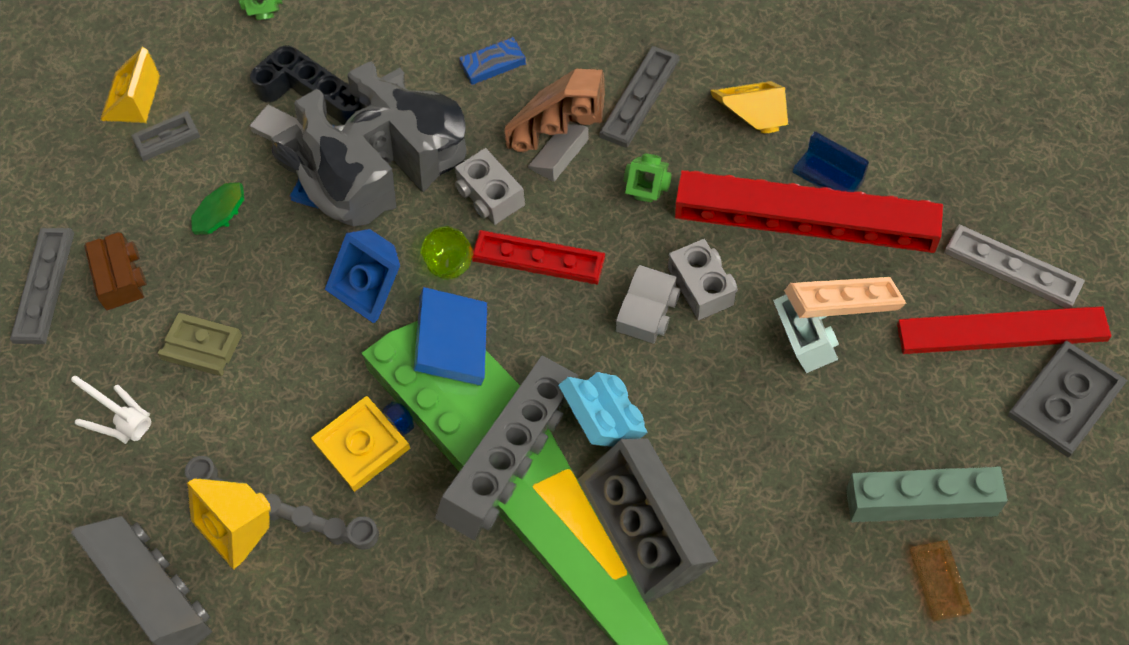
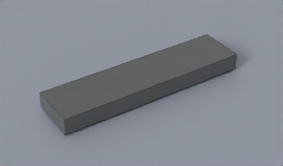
(639, 97)
(42, 286)

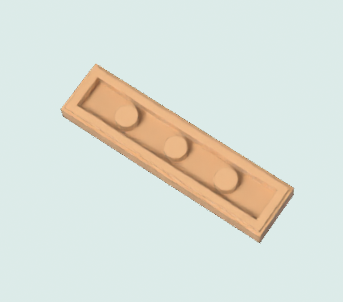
(844, 297)

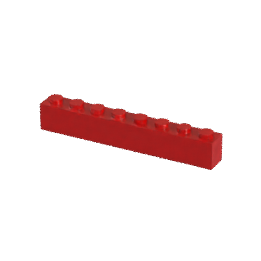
(809, 211)

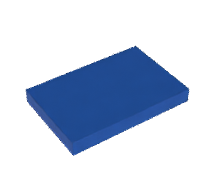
(451, 336)

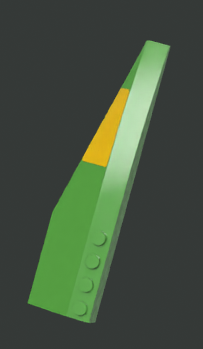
(548, 503)

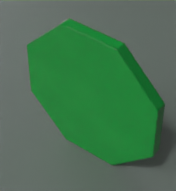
(217, 208)

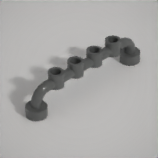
(360, 532)

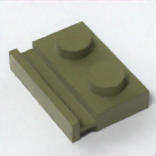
(200, 344)

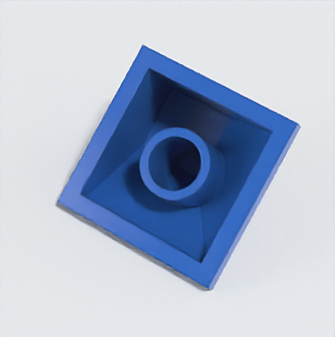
(364, 273)

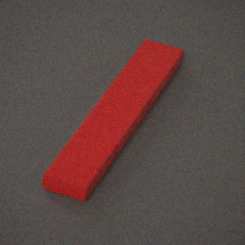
(1003, 330)

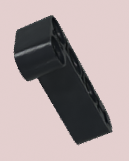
(291, 69)

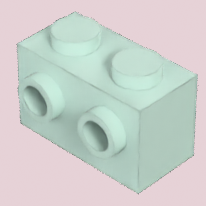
(808, 336)

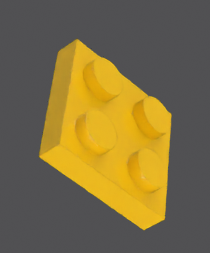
(360, 443)

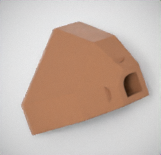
(569, 99)

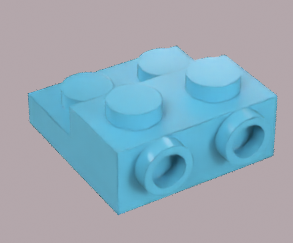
(603, 409)

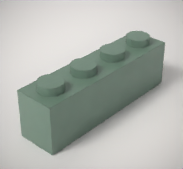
(926, 494)

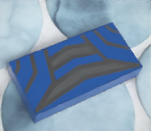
(492, 61)

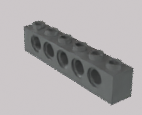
(505, 451)

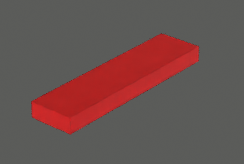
(538, 257)

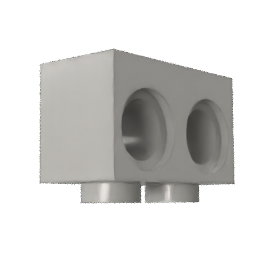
(493, 183)
(696, 281)

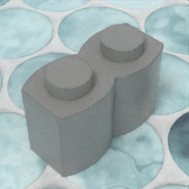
(647, 304)

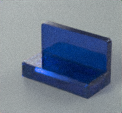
(831, 165)

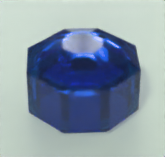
(399, 417)

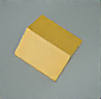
(132, 90)

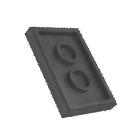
(1067, 398)

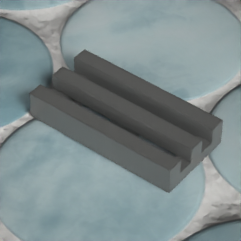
(167, 139)

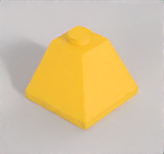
(757, 104)
(228, 516)

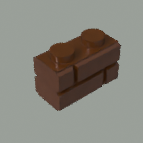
(115, 271)

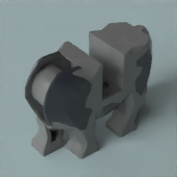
(348, 165)

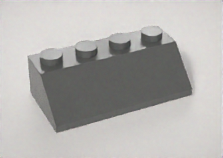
(646, 519)
(143, 582)

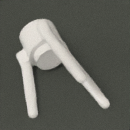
(129, 422)

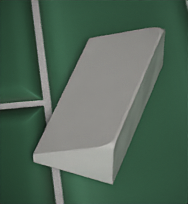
(559, 152)

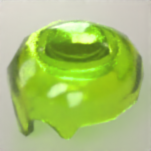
(446, 244)

